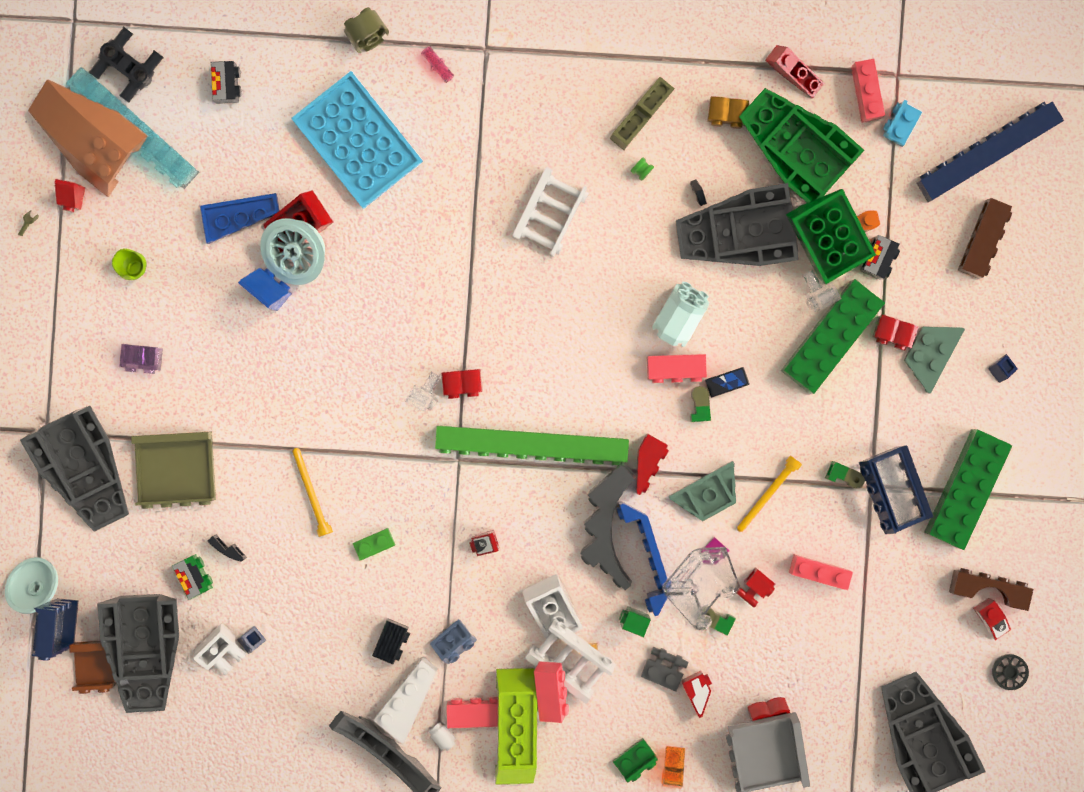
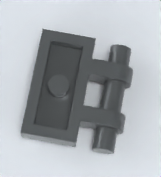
(662, 674)

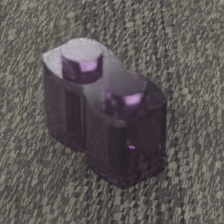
(141, 357)

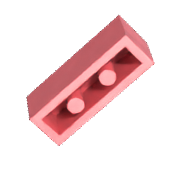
(868, 90)
(676, 368)
(820, 572)
(551, 692)
(472, 713)

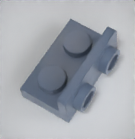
(453, 642)

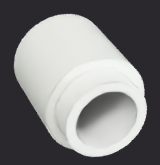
(442, 736)

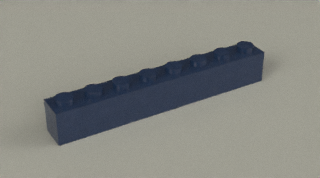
(985, 154)

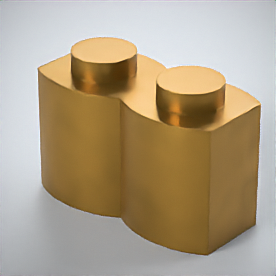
(726, 111)

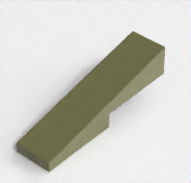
(642, 113)

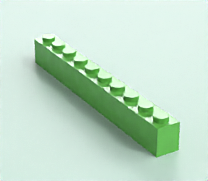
(532, 444)

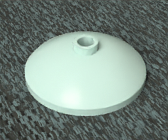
(24, 582)

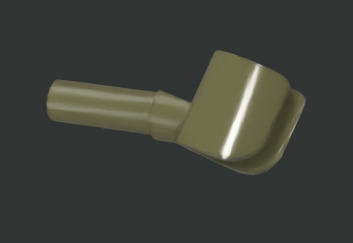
(27, 221)

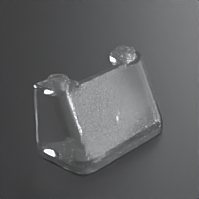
(699, 583)

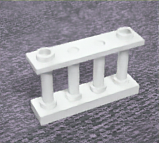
(530, 212)
(574, 685)

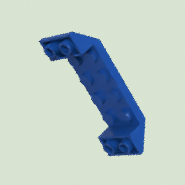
(656, 599)

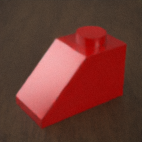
(69, 195)

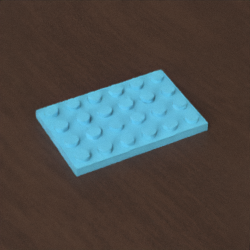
(357, 139)

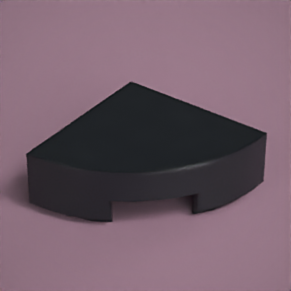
(696, 187)

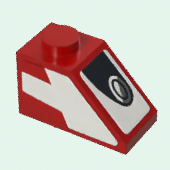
(484, 543)
(993, 618)
(698, 691)

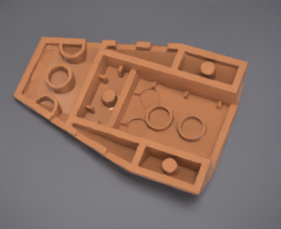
(87, 134)

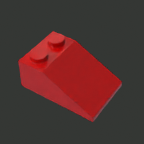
(305, 208)

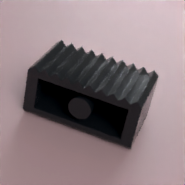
(391, 641)

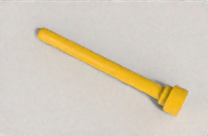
(791, 465)
(323, 527)

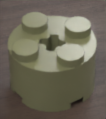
(365, 30)

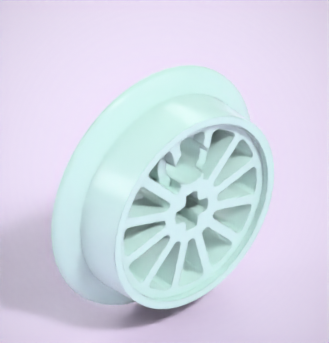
(294, 249)

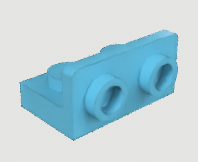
(902, 123)

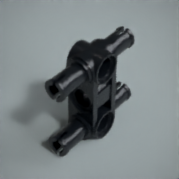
(126, 64)

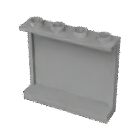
(768, 753)

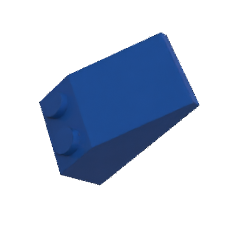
(266, 288)

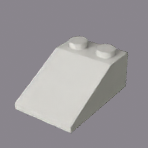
(550, 601)

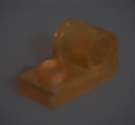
(673, 767)

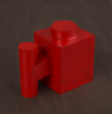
(758, 584)

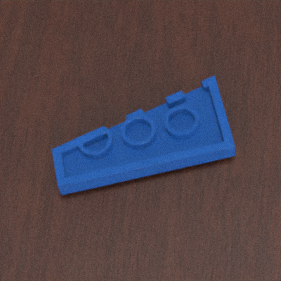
(234, 215)

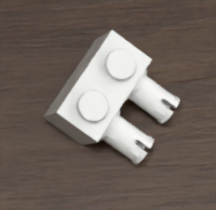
(213, 647)

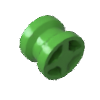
(642, 169)

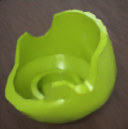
(129, 264)

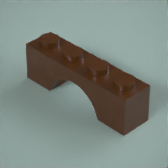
(968, 584)

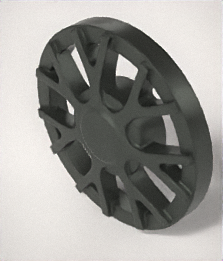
(1010, 672)

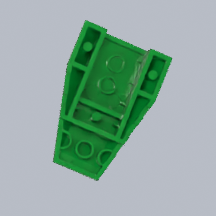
(799, 144)

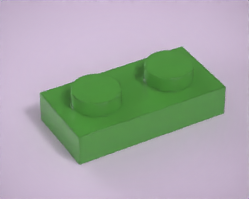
(374, 544)

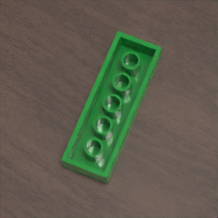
(832, 336)
(968, 488)

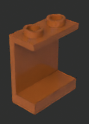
(91, 667)

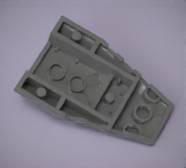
(742, 229)
(80, 466)
(141, 647)
(926, 738)

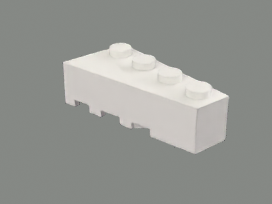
(403, 706)

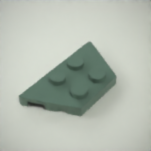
(931, 353)
(708, 494)

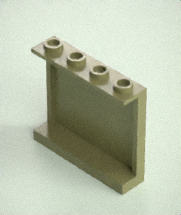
(174, 469)

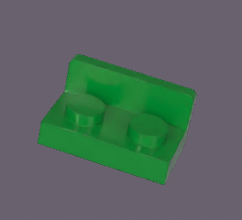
(636, 760)

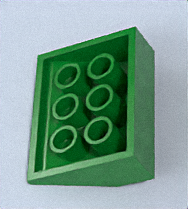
(831, 235)

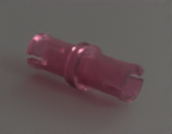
(437, 64)

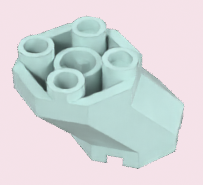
(681, 314)

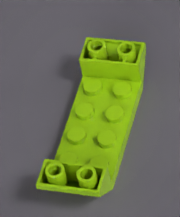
(516, 726)

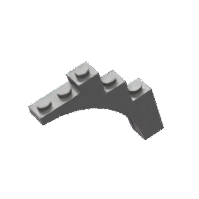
(599, 524)
(385, 750)

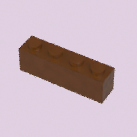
(985, 238)

